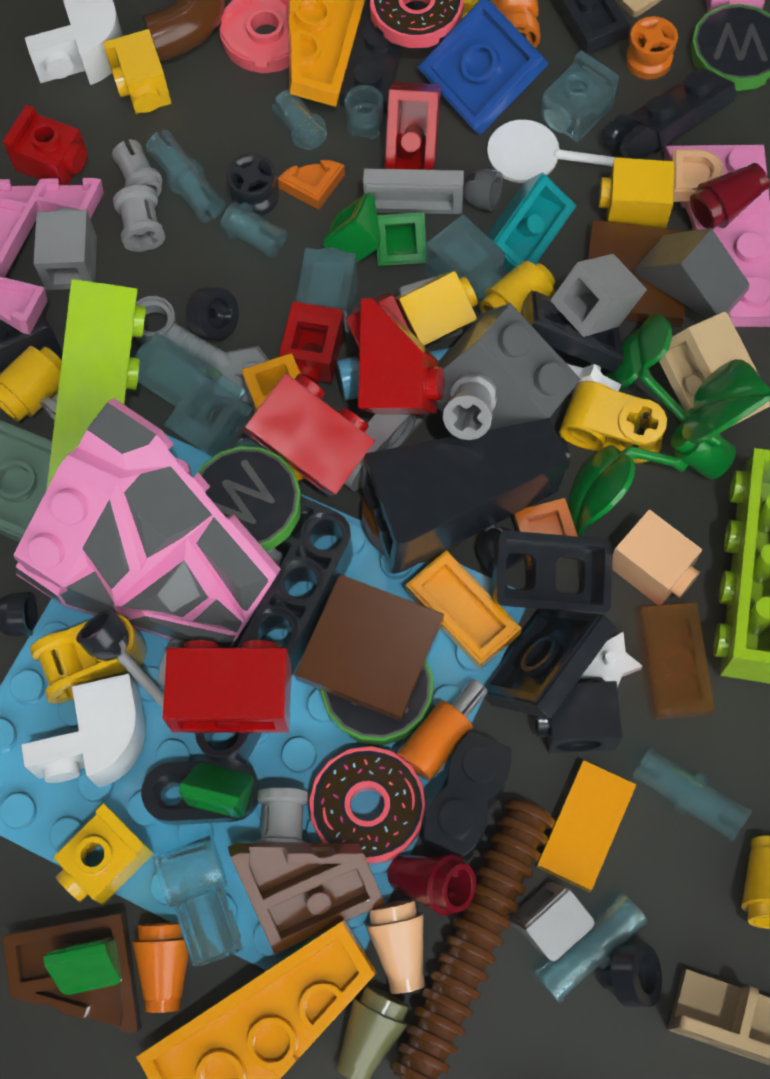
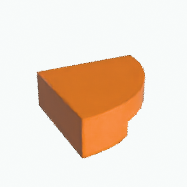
(312, 182)

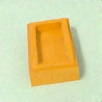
(470, 613)
(586, 826)

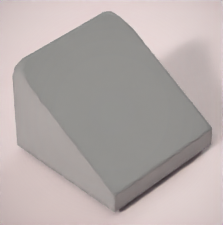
(552, 920)

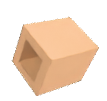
(656, 559)

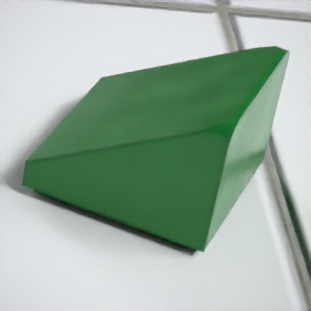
(355, 228)
(402, 239)
(217, 789)
(84, 966)

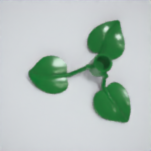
(719, 403)

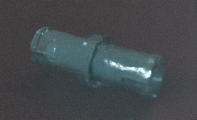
(185, 176)
(691, 794)
(593, 949)

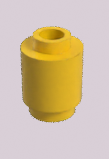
(517, 285)
(29, 381)

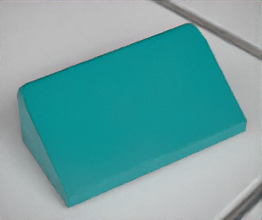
(531, 221)

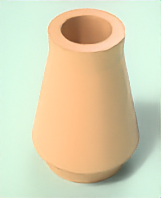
(398, 941)

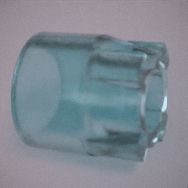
(364, 111)

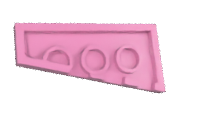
(745, 237)

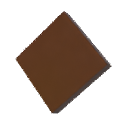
(630, 245)
(369, 647)

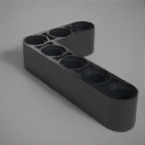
(282, 611)

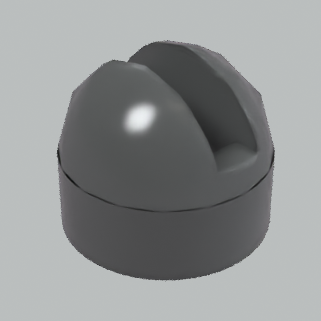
(483, 188)

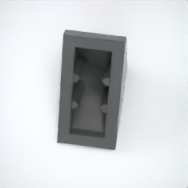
(695, 271)

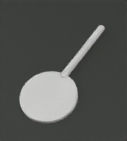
(529, 148)

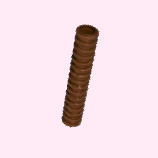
(474, 942)

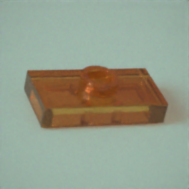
(676, 661)

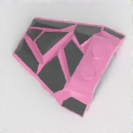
(142, 538)

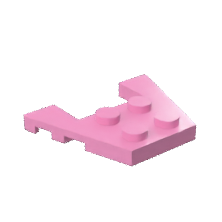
(20, 301)

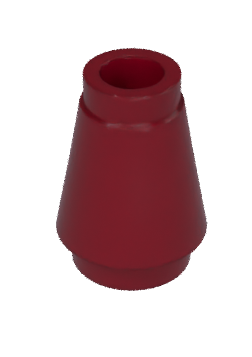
(728, 195)
(435, 881)

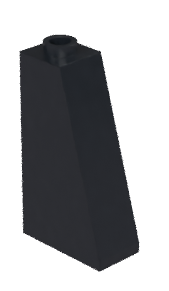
(454, 487)

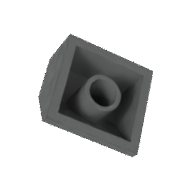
(521, 364)

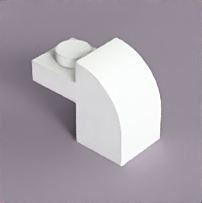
(78, 45)
(107, 739)

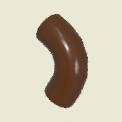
(183, 26)

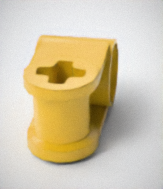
(609, 417)
(69, 665)

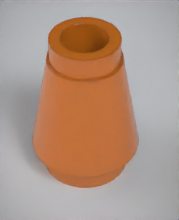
(161, 965)

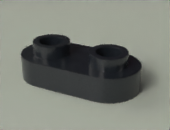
(170, 776)

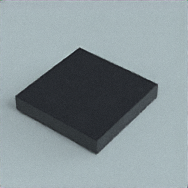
(547, 661)

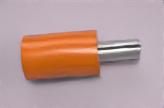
(441, 732)

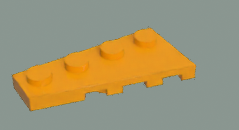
(320, 46)
(269, 1019)

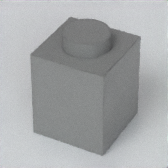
(64, 247)
(598, 294)

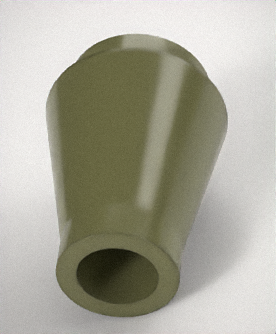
(371, 1032)

